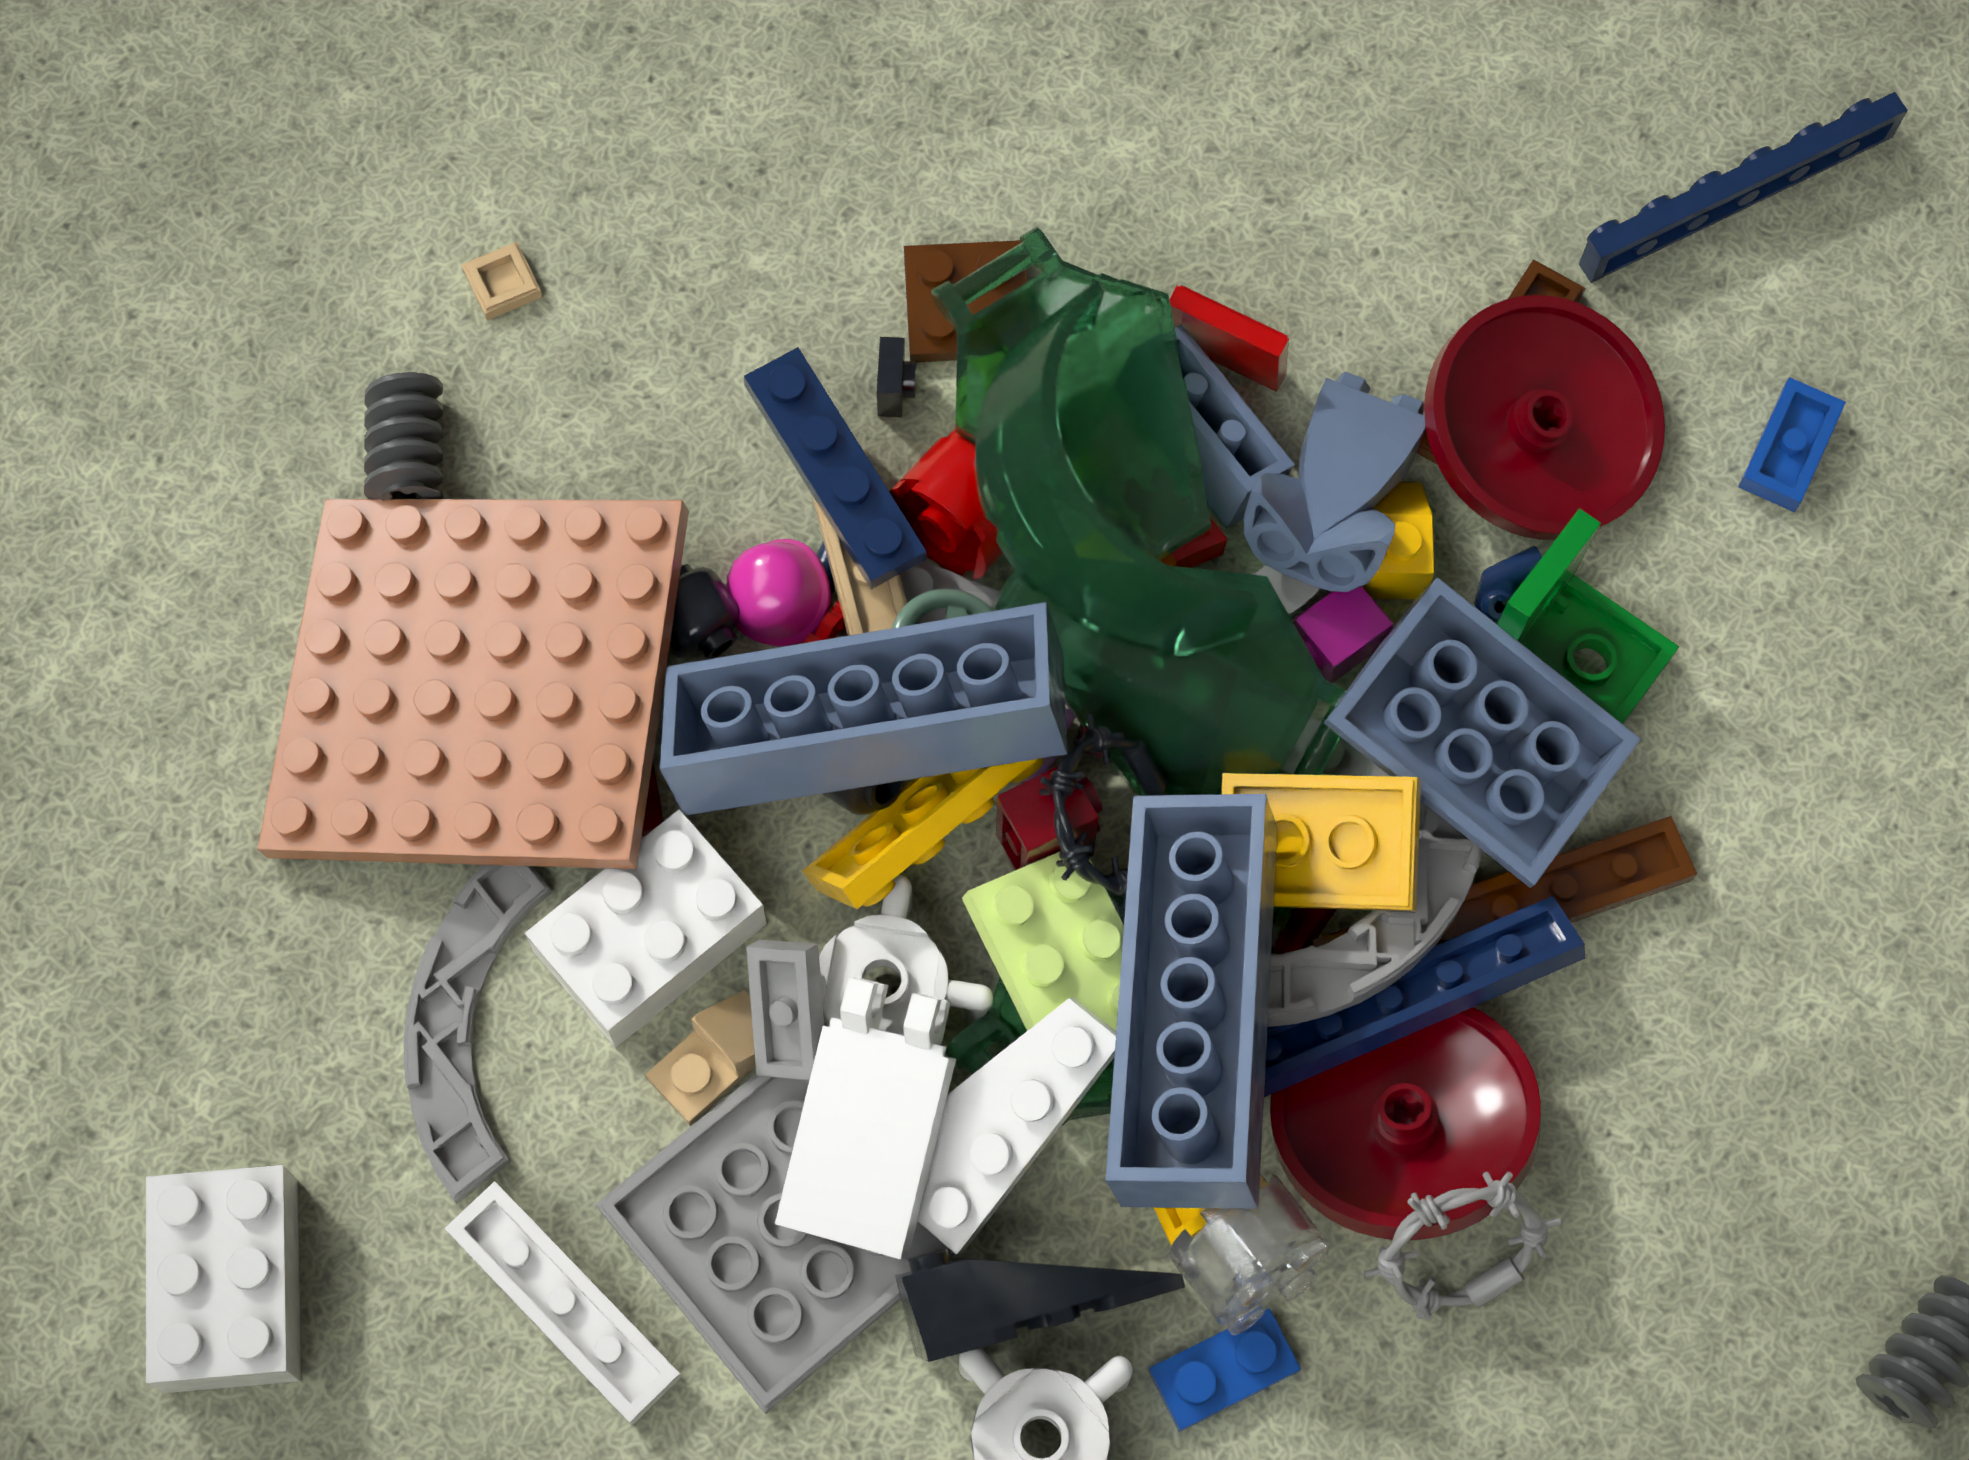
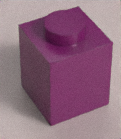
(1342, 631)

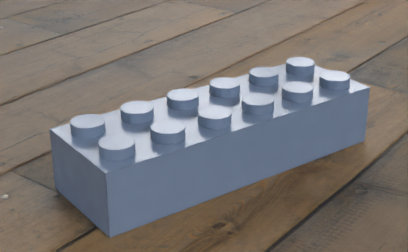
(864, 710)
(1193, 1003)

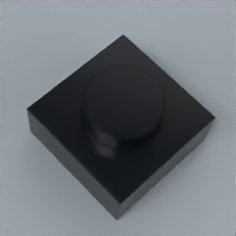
(895, 377)

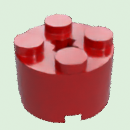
(945, 508)

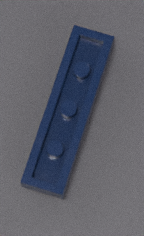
(834, 468)

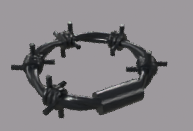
(1063, 782)

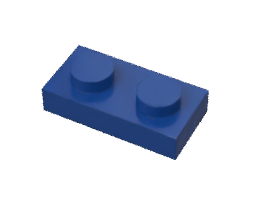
(1791, 444)
(1223, 1371)

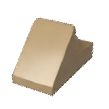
(708, 1059)

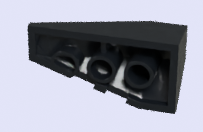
(983, 1302)

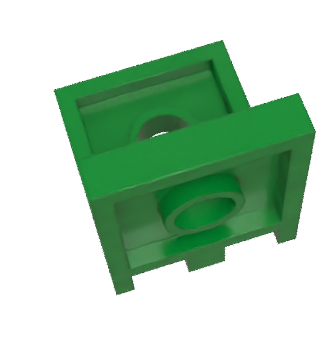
(1561, 614)

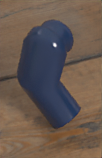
(1502, 581)

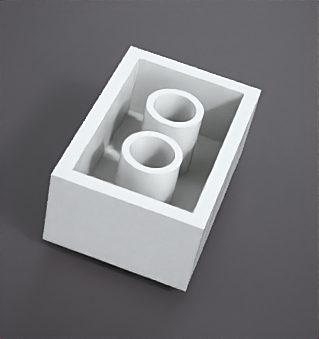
(649, 931)
(222, 1279)

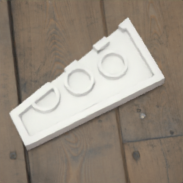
(1007, 1116)

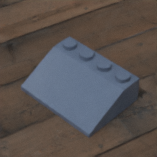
(1486, 728)

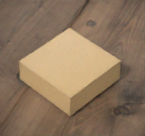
(501, 281)

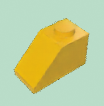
(1410, 556)

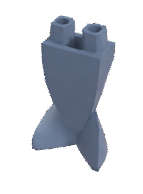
(1349, 461)

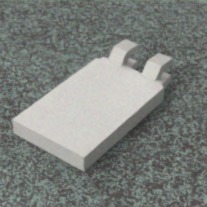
(869, 1124)

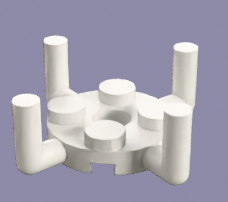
(902, 946)
(1046, 1395)

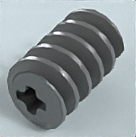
(403, 437)
(1923, 1356)

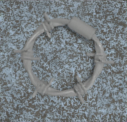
(1486, 1286)

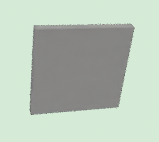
(754, 1290)

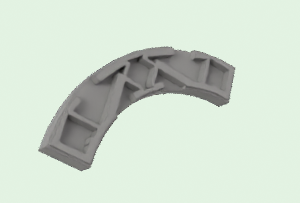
(1381, 944)
(442, 1023)

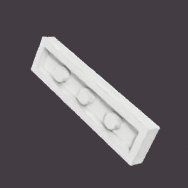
(563, 1303)

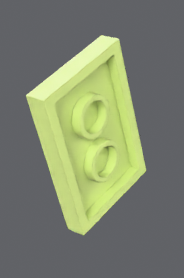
(1051, 939)

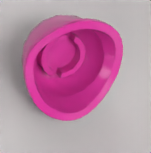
(779, 592)

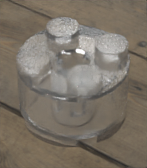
(1250, 1256)

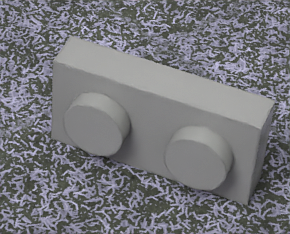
(785, 1007)

